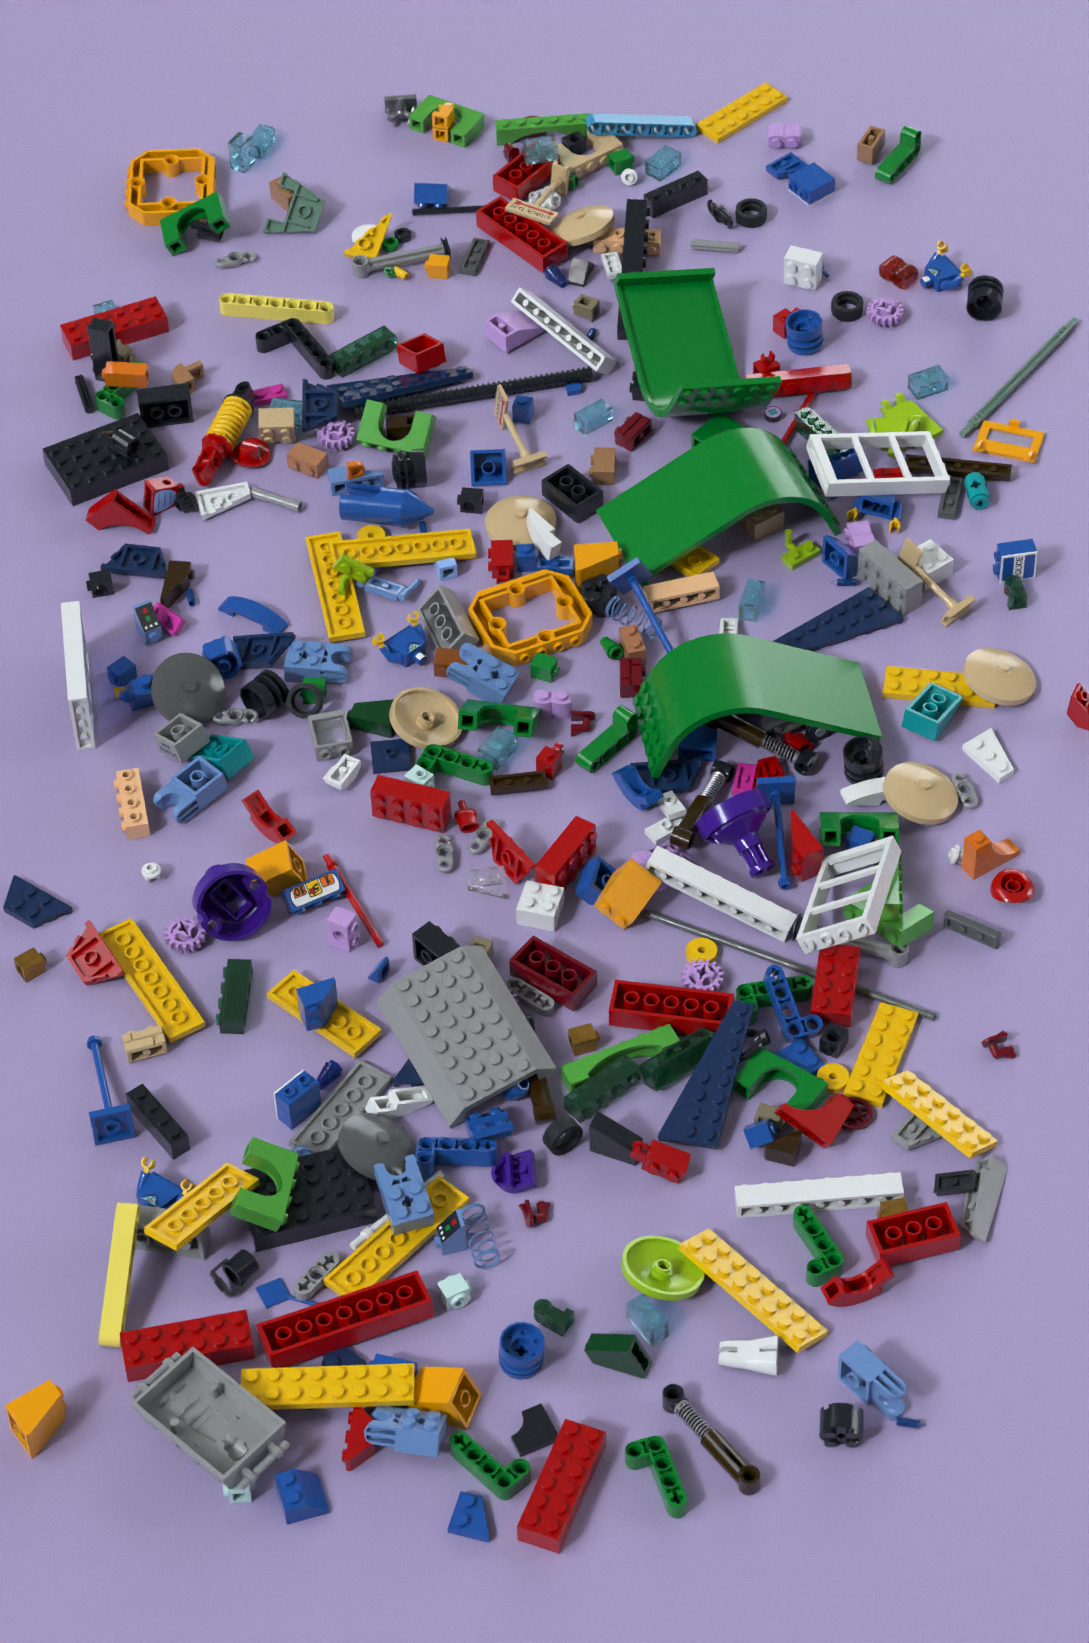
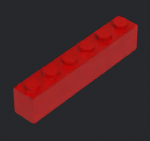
(811, 379)

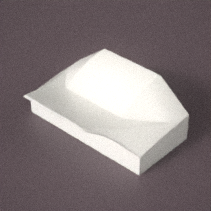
(343, 772)

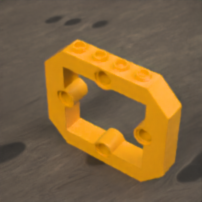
(171, 163)
(493, 630)

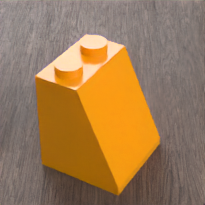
(595, 559)
(279, 867)
(627, 893)
(448, 1392)
(36, 1416)

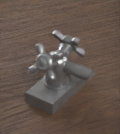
(400, 105)

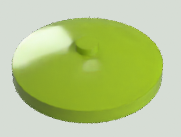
(660, 1269)

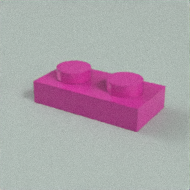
(265, 395)
(168, 619)
(744, 778)

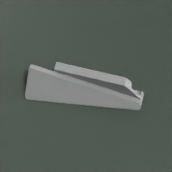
(981, 1204)

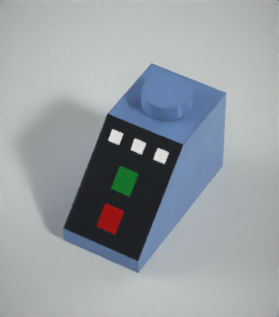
(147, 622)
(451, 1234)

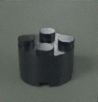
(597, 593)
(841, 1425)

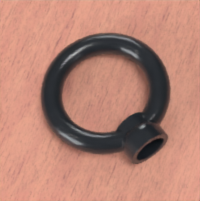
(761, 1039)

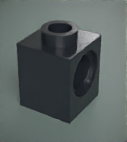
(575, 143)
(471, 500)
(100, 583)
(833, 1040)

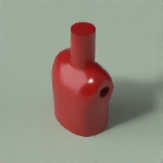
(797, 741)
(466, 818)

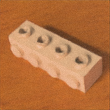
(614, 239)
(682, 592)
(132, 802)

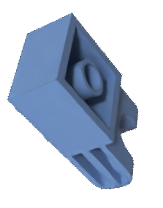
(316, 660)
(484, 674)
(191, 789)
(404, 1191)
(871, 1380)
(407, 1430)

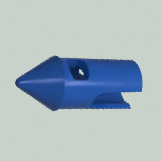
(382, 505)

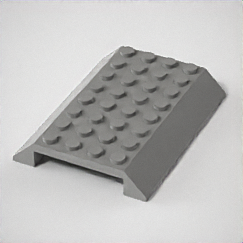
(463, 1031)

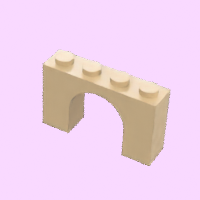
(585, 164)

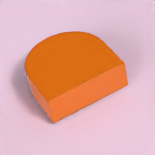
(354, 469)

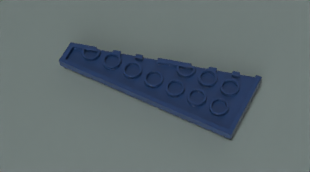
(357, 392)
(843, 622)
(704, 1102)

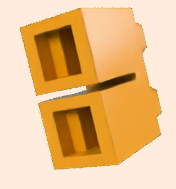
(443, 122)

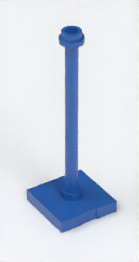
(629, 578)
(779, 792)
(111, 1122)

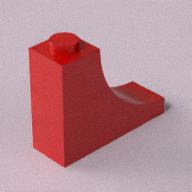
(119, 510)
(818, 1124)

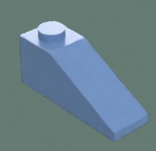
(338, 479)

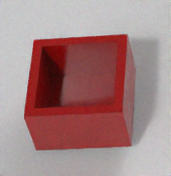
(421, 353)

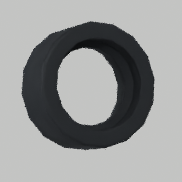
(751, 221)
(847, 314)
(291, 700)
(561, 1126)

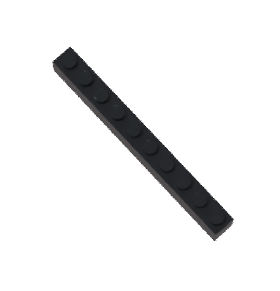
(634, 245)

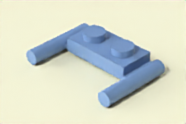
(389, 589)

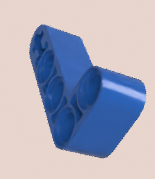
(788, 1003)
(454, 1152)

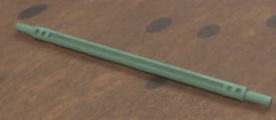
(1018, 377)

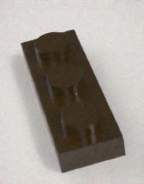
(518, 782)

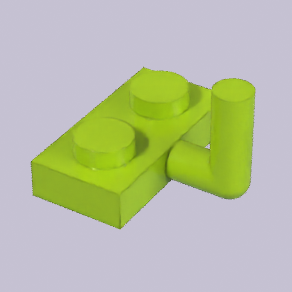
(798, 555)
(351, 569)

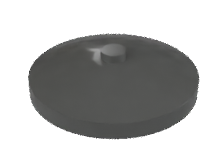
(187, 686)
(372, 1140)

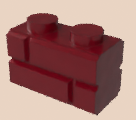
(633, 431)
(631, 676)

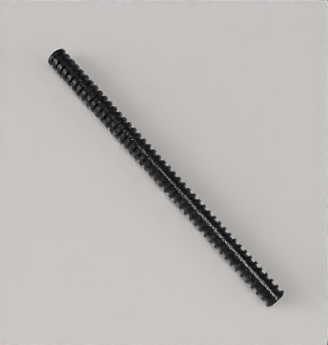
(482, 391)

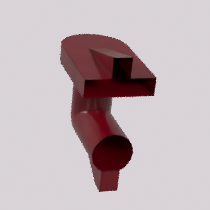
(510, 152)
(586, 717)
(991, 1042)
(530, 1218)

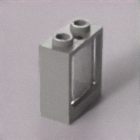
(330, 734)

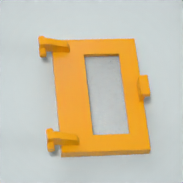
(1009, 441)

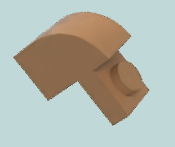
(188, 374)

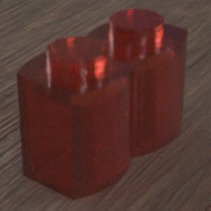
(898, 272)

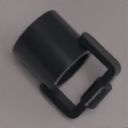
(121, 442)
(238, 1271)

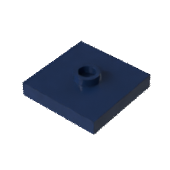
(390, 756)

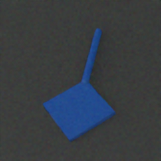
(275, 1293)

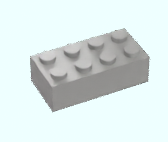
(889, 577)
(195, 1248)

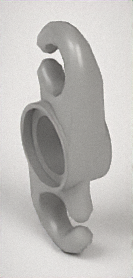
(228, 259)
(244, 713)
(965, 796)
(483, 843)
(449, 859)

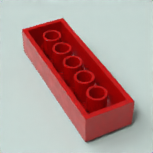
(522, 235)
(131, 324)
(655, 1005)
(218, 1337)
(561, 1486)

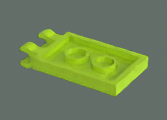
(905, 408)

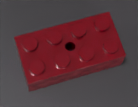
(553, 973)

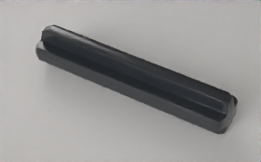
(84, 393)

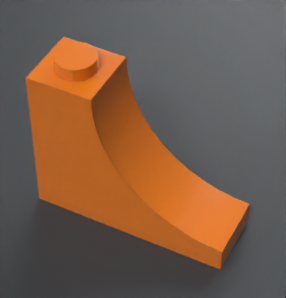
(983, 856)

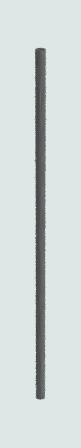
(779, 961)

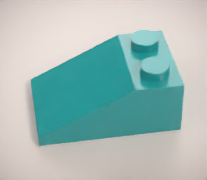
(931, 711)
(226, 754)

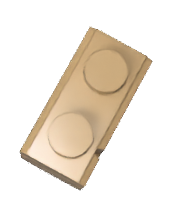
(144, 1043)

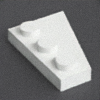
(221, 498)
(989, 755)

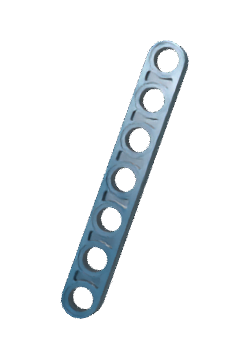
(631, 125)

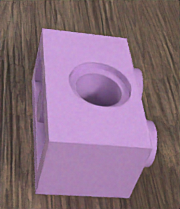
(342, 929)

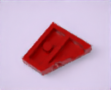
(768, 768)

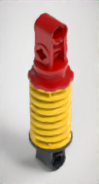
(224, 432)

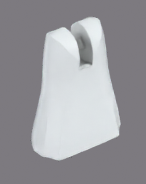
(754, 1354)

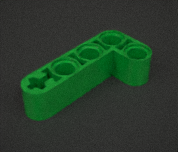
(901, 156)
(111, 400)
(610, 741)
(454, 763)
(756, 993)
(816, 1239)
(464, 1448)
(663, 1477)

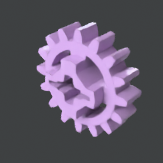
(884, 311)
(336, 435)
(184, 934)
(702, 976)

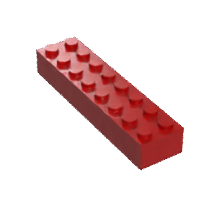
(345, 1320)

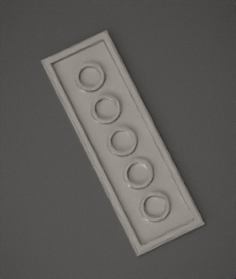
(346, 1100)

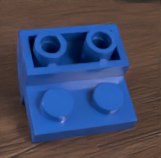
(489, 1125)

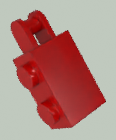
(501, 560)
(661, 1160)

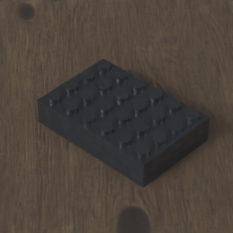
(90, 468)
(324, 1201)

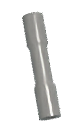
(282, 501)

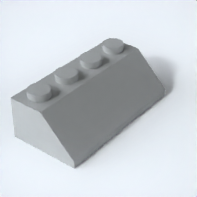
(446, 619)

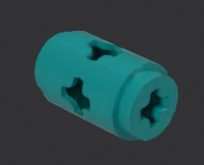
(977, 491)

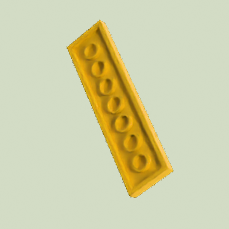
(406, 548)
(339, 612)
(152, 981)
(386, 1252)
(753, 1290)
(331, 1386)

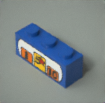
(312, 891)

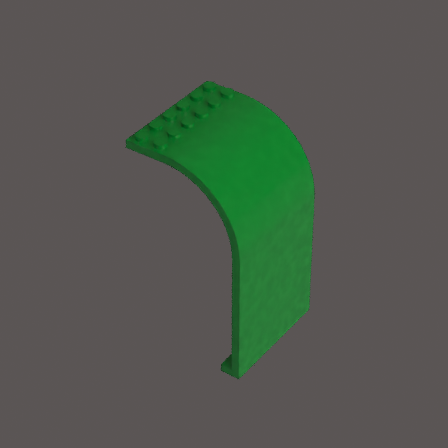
(684, 345)
(706, 494)
(753, 676)

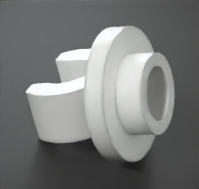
(629, 176)
(955, 854)
(151, 871)

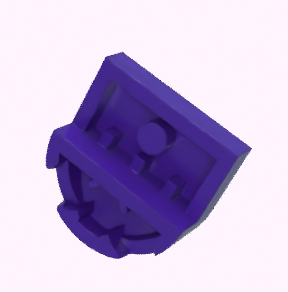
(515, 1172)

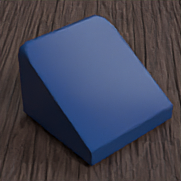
(380, 971)

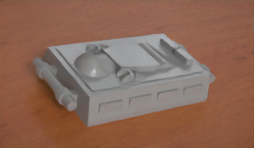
(211, 1418)

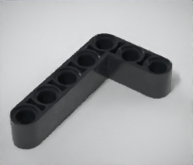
(295, 332)

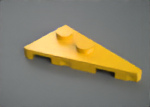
(371, 240)

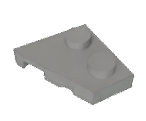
(914, 1133)

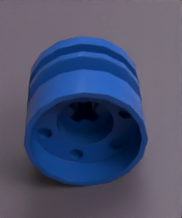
(804, 332)
(521, 1350)

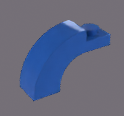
(635, 789)

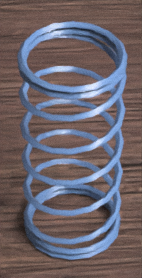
(618, 607)
(483, 1252)

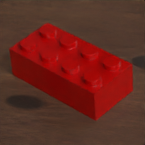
(519, 179)
(411, 803)
(567, 854)
(836, 984)
(913, 1234)

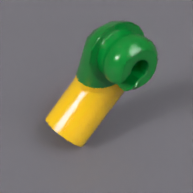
(395, 271)

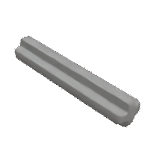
(715, 245)

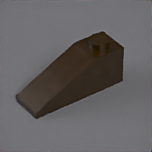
(176, 581)

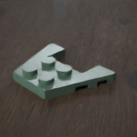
(303, 211)

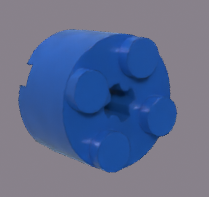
(224, 655)

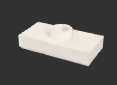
(611, 264)
(671, 806)
(661, 830)

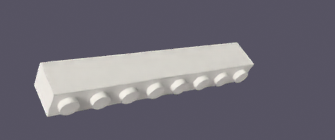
(563, 331)
(721, 894)
(817, 1194)

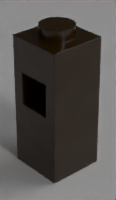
(398, 426)

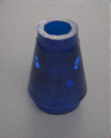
(554, 275)
(328, 1074)

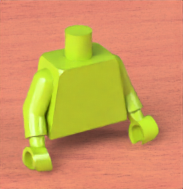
(893, 424)

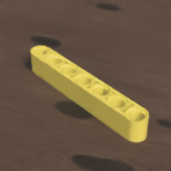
(276, 308)
(119, 1274)

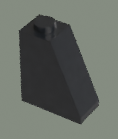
(611, 1139)

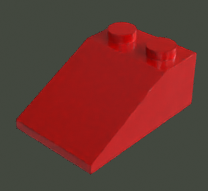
(805, 850)

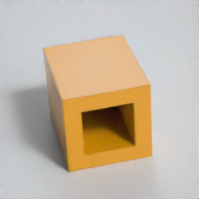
(438, 266)

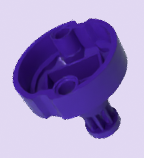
(737, 824)
(231, 901)

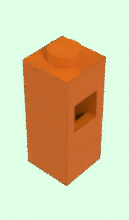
(126, 374)

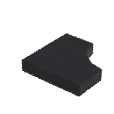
(535, 1432)

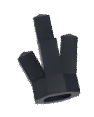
(205, 231)

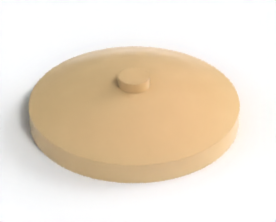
(584, 224)
(508, 518)
(999, 676)
(425, 717)
(920, 793)

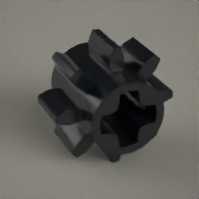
(185, 501)

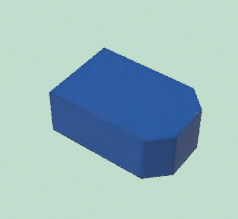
(573, 389)

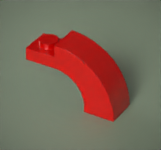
(266, 820)
(859, 1288)

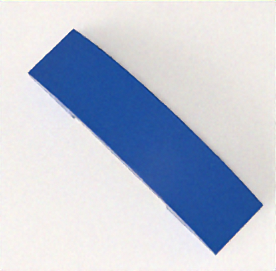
(255, 612)

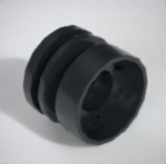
(984, 298)
(409, 468)
(264, 693)
(863, 759)

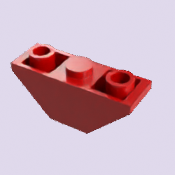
(1079, 707)
(358, 1448)

